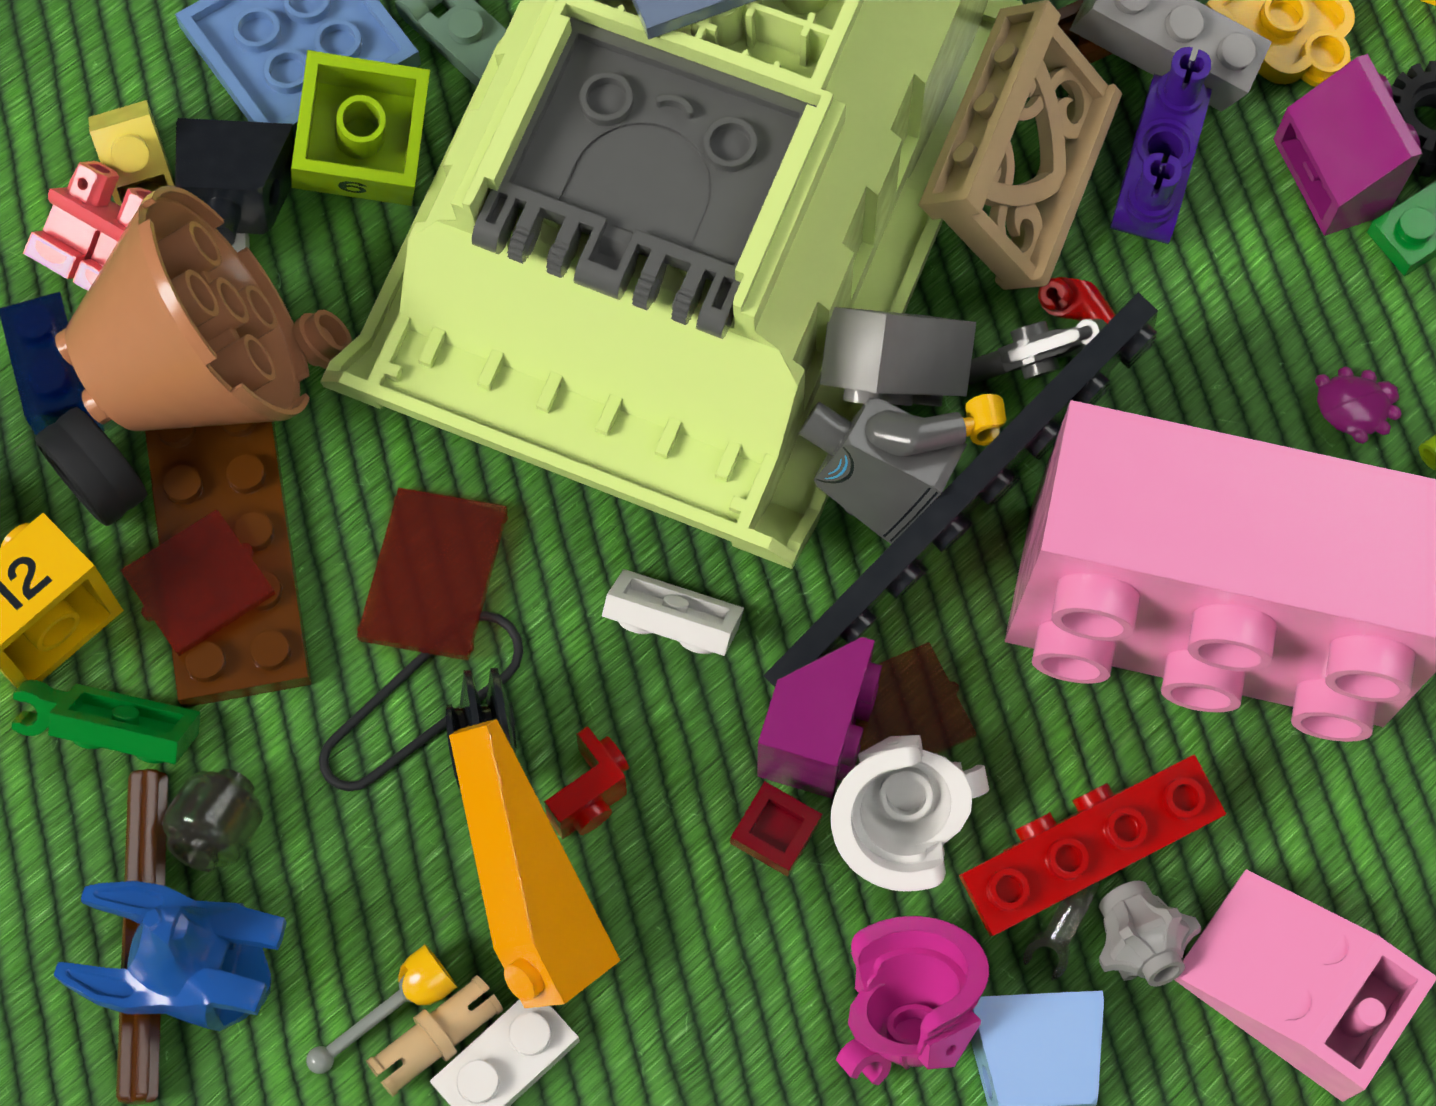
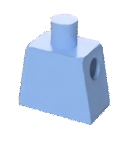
(1040, 1048)

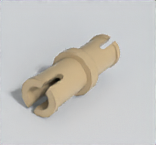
(434, 1035)

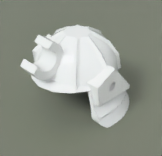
(901, 811)

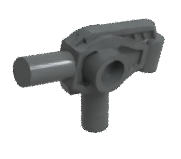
(1034, 350)

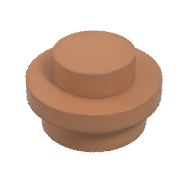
(321, 337)

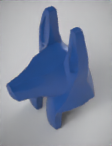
(184, 959)

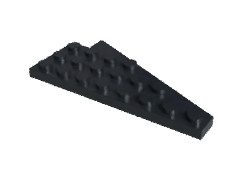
(985, 479)

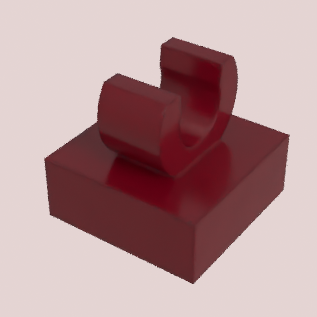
(776, 828)

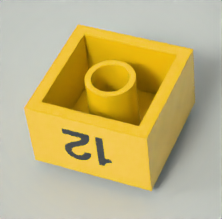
(47, 601)

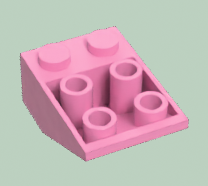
(1305, 983)

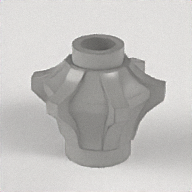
(1144, 935)

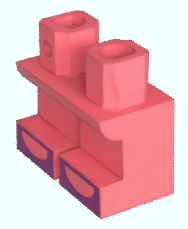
(83, 224)

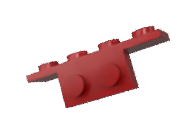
(1091, 844)

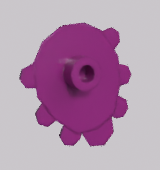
(1357, 403)

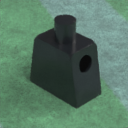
(236, 170)

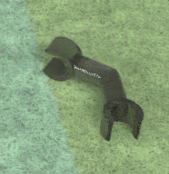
(1063, 927)

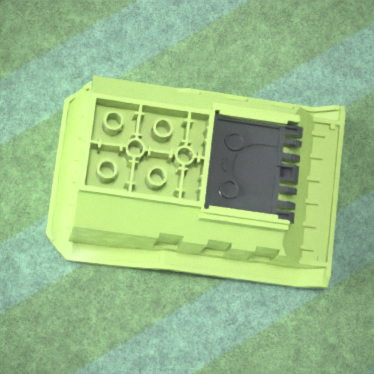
(653, 243)

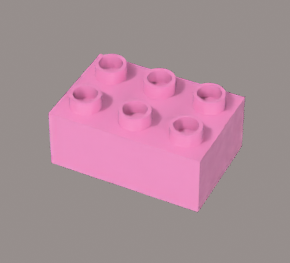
(1229, 572)

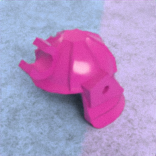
(914, 996)

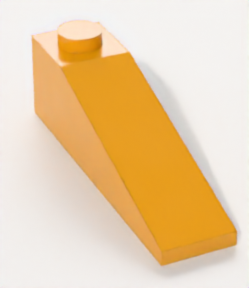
(529, 888)

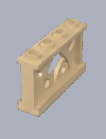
(979, 158)

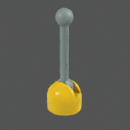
(420, 981)

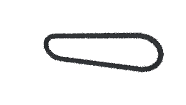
(424, 737)

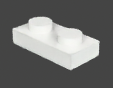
(677, 613)
(506, 1058)

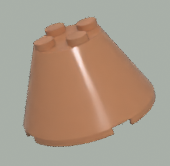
(183, 327)

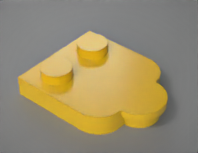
(1303, 33)

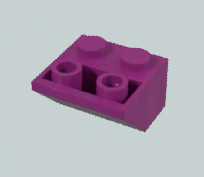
(1348, 147)
(812, 716)

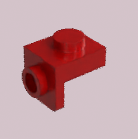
(588, 799)

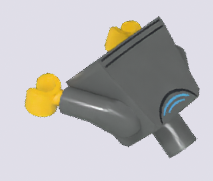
(894, 463)

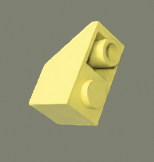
(131, 146)

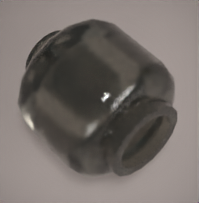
(212, 819)

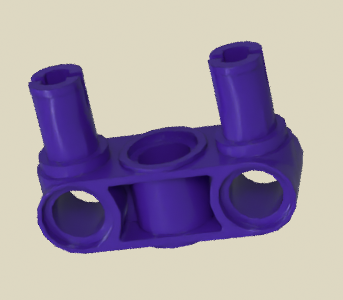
(1167, 127)

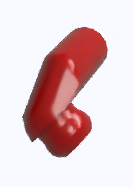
(1074, 300)

